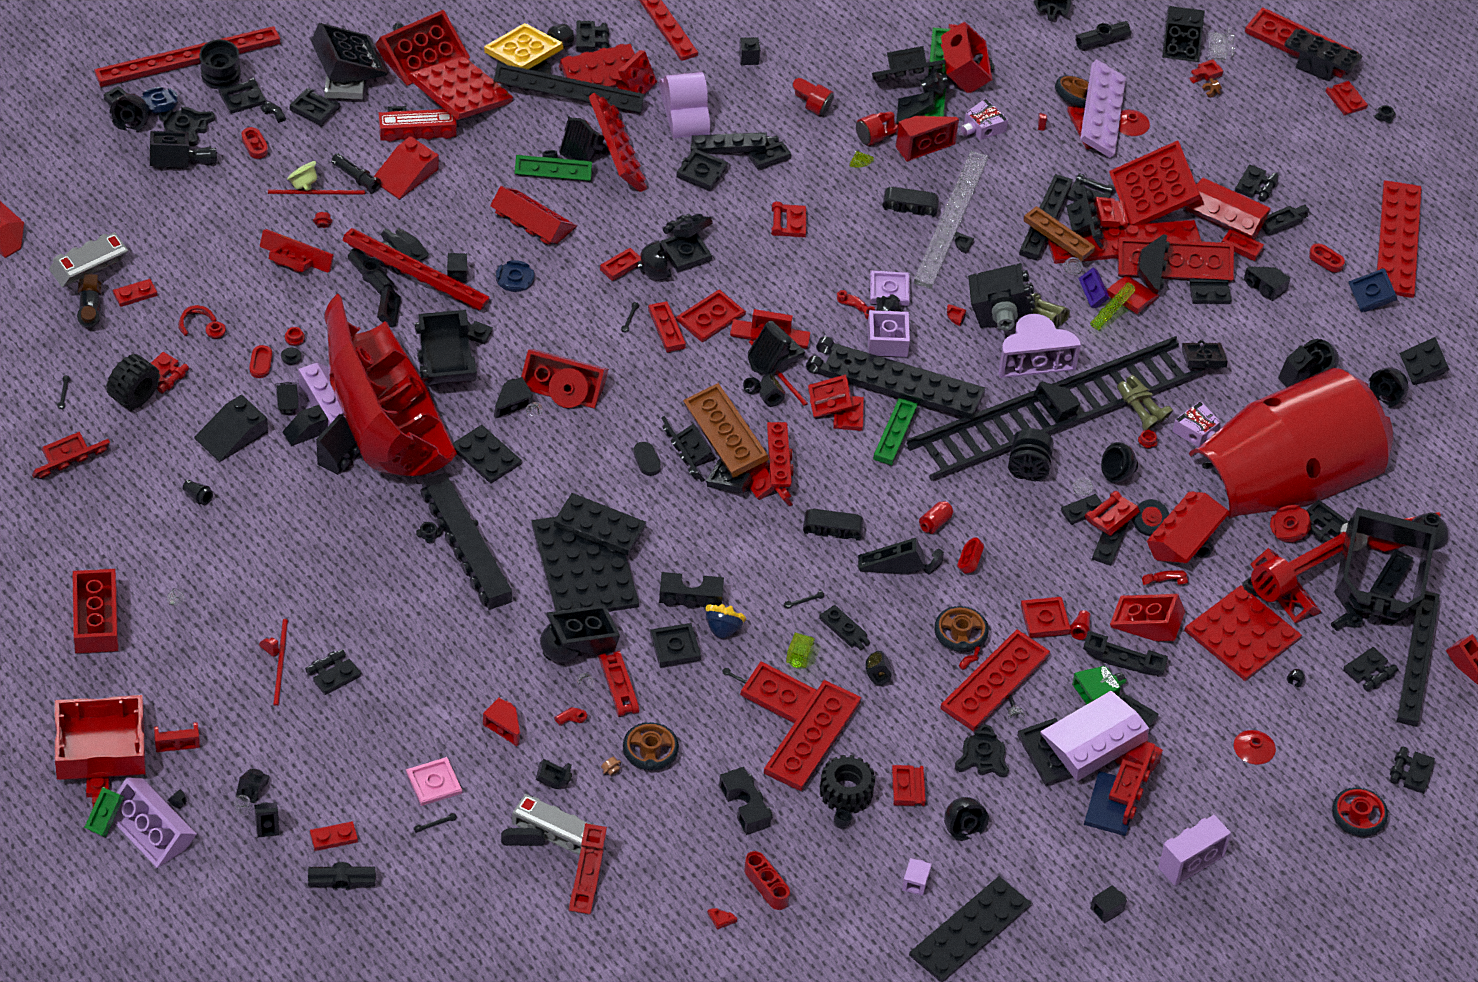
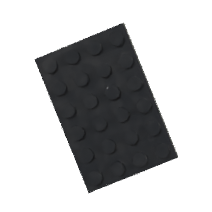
(582, 570)

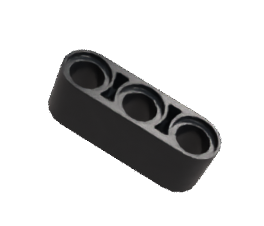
(910, 200)
(833, 523)

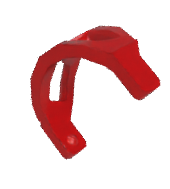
(194, 309)

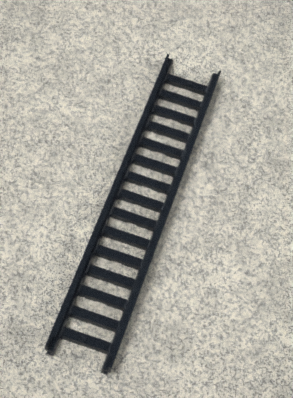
(1028, 400)

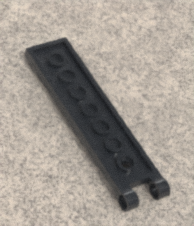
(897, 379)

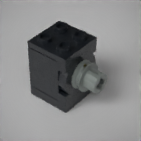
(1001, 296)

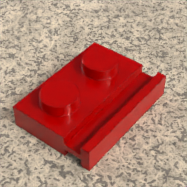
(1346, 98)
(1111, 212)
(850, 418)
(908, 785)

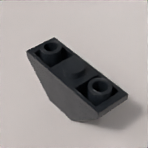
(1152, 263)

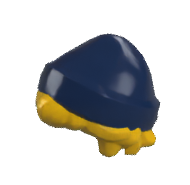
(723, 620)

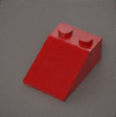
(925, 135)
(407, 167)
(1149, 616)

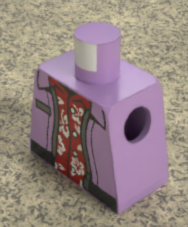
(984, 121)
(1196, 424)

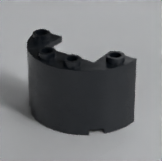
(445, 348)

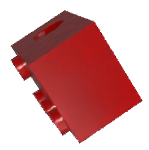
(959, 49)

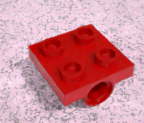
(636, 74)

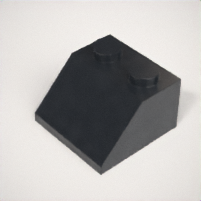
(169, 149)
(336, 446)

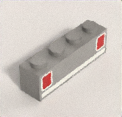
(88, 259)
(557, 825)

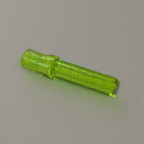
(1116, 302)

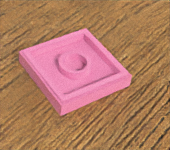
(434, 781)

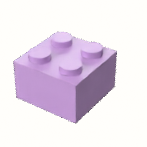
(888, 333)

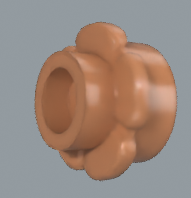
(611, 766)

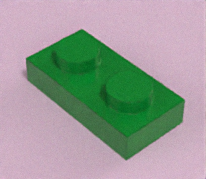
(104, 812)

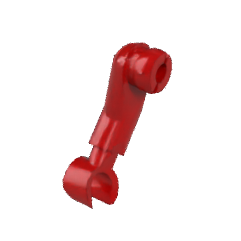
(854, 301)
(1166, 575)

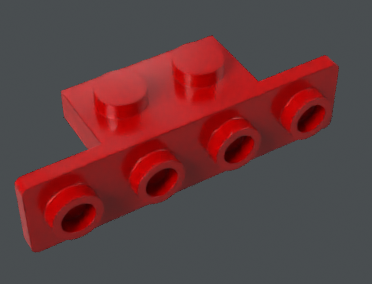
(295, 253)
(752, 329)
(67, 450)
(779, 454)
(762, 486)
(1129, 782)

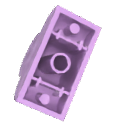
(686, 104)
(1038, 348)

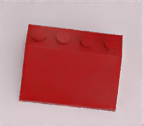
(421, 45)

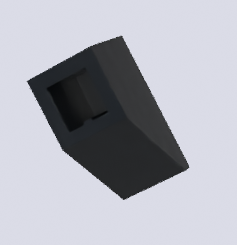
(1267, 281)

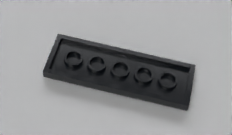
(970, 929)

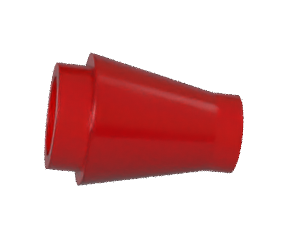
(1081, 625)

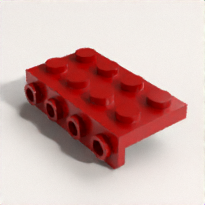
(598, 66)

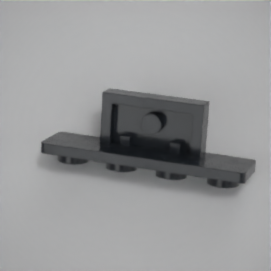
(1083, 216)
(692, 446)

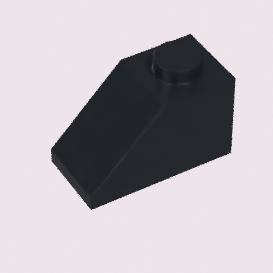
(1297, 367)
(287, 396)
(513, 397)
(1057, 401)
(306, 425)
(266, 819)

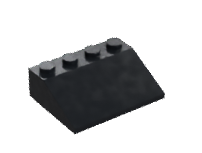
(347, 54)

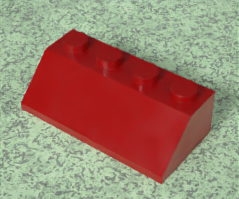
(1229, 209)
(532, 215)
(541, 366)
(1186, 528)

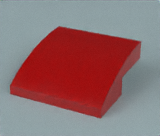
(1139, 299)
(830, 396)

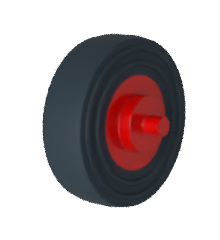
(1150, 516)

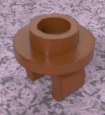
(1214, 87)

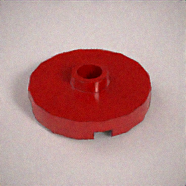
(578, 383)
(1290, 515)

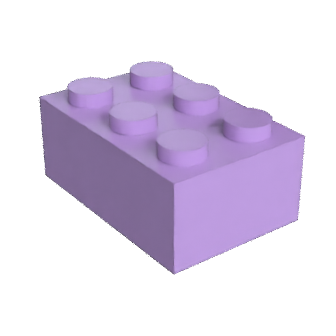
(1194, 849)

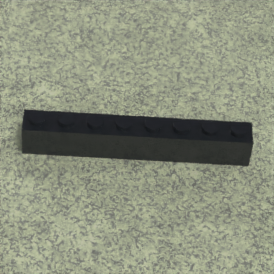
(467, 541)

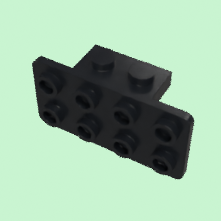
(1321, 56)
(905, 61)

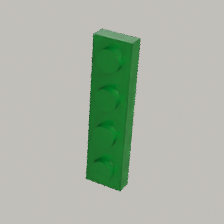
(553, 168)
(895, 431)

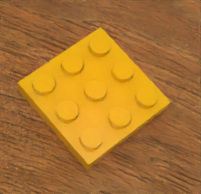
(523, 47)

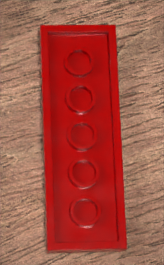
(1277, 29)
(618, 142)
(1184, 259)
(995, 680)
(812, 735)

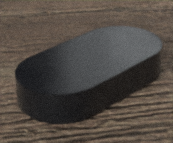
(646, 458)
(522, 837)

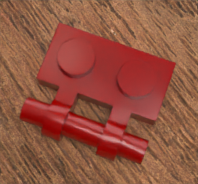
(166, 365)

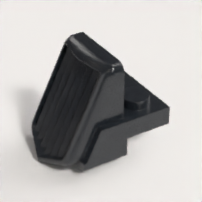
(581, 140)
(773, 351)

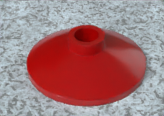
(1133, 123)
(1254, 753)

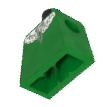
(1096, 683)

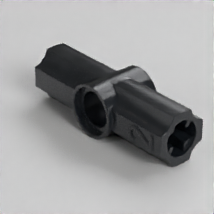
(1103, 35)
(370, 270)
(341, 876)

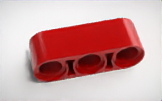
(765, 872)

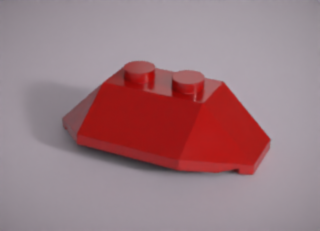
(10, 231)

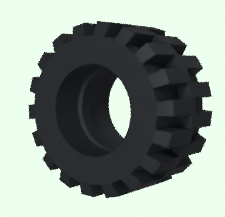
(133, 381)
(847, 770)

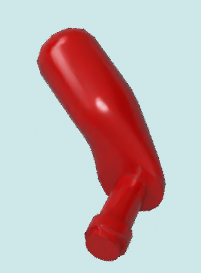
(969, 659)

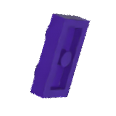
(1093, 288)

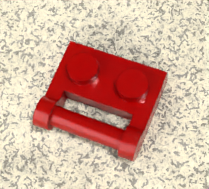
(794, 222)
(1115, 517)

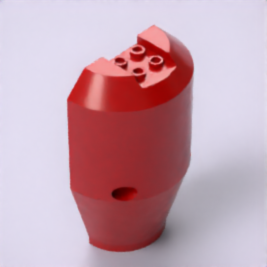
(384, 398)
(1301, 444)

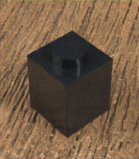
(749, 50)
(457, 266)
(1108, 904)

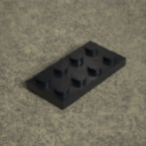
(599, 523)

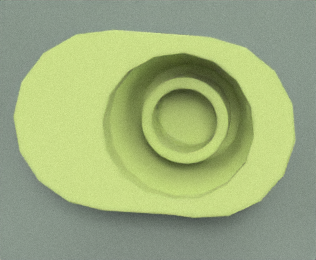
(304, 176)

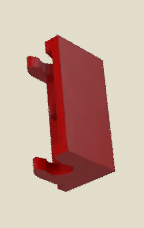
(177, 739)

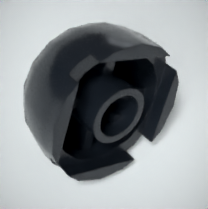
(128, 108)
(654, 261)
(1323, 353)
(1388, 382)
(552, 648)
(965, 814)

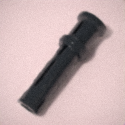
(361, 176)

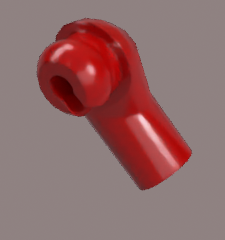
(571, 714)

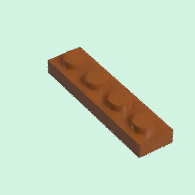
(1059, 233)

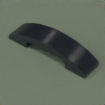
(1150, 663)

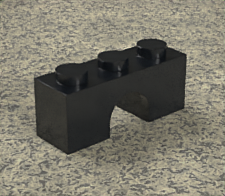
(676, 593)
(740, 786)

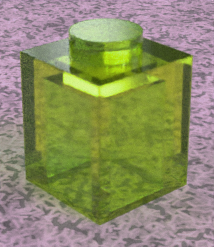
(800, 650)

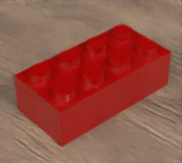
(95, 611)

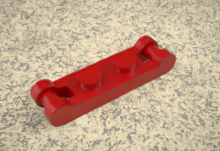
(619, 683)

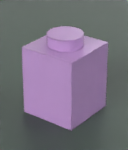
(916, 876)

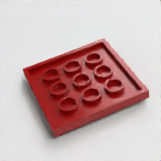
(460, 88)
(1155, 184)
(1243, 633)

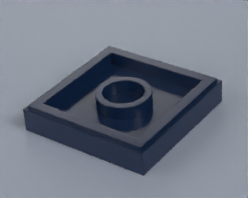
(1373, 290)

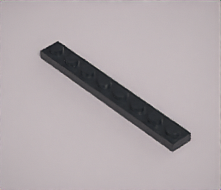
(567, 87)
(1418, 660)

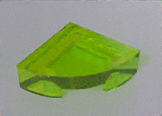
(860, 160)

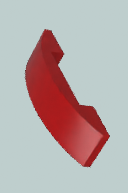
(588, 868)

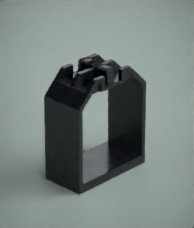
(1392, 530)

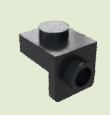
(553, 775)
(251, 783)

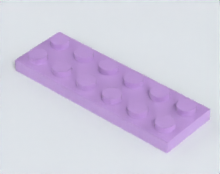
(1103, 108)

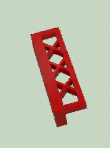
(1299, 592)

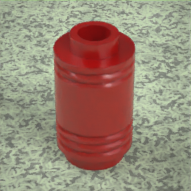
(936, 517)

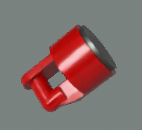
(817, 97)
(871, 128)

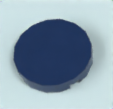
(159, 104)
(515, 281)

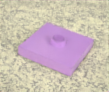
(886, 283)

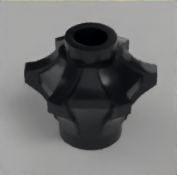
(935, 82)
(888, 303)

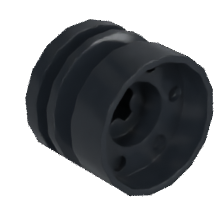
(220, 64)
(1031, 454)

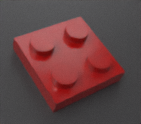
(1045, 617)

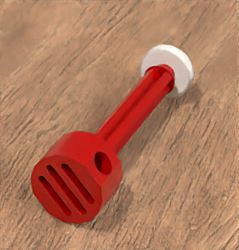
(1278, 576)

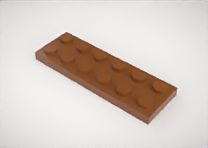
(726, 430)

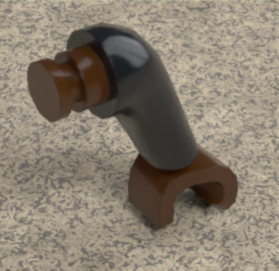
(90, 306)

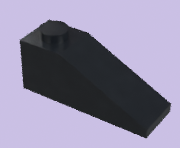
(895, 558)

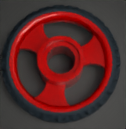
(1359, 811)

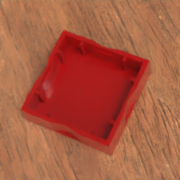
(99, 737)

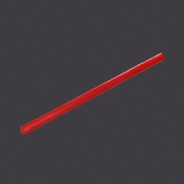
(340, 192)
(788, 384)
(280, 662)

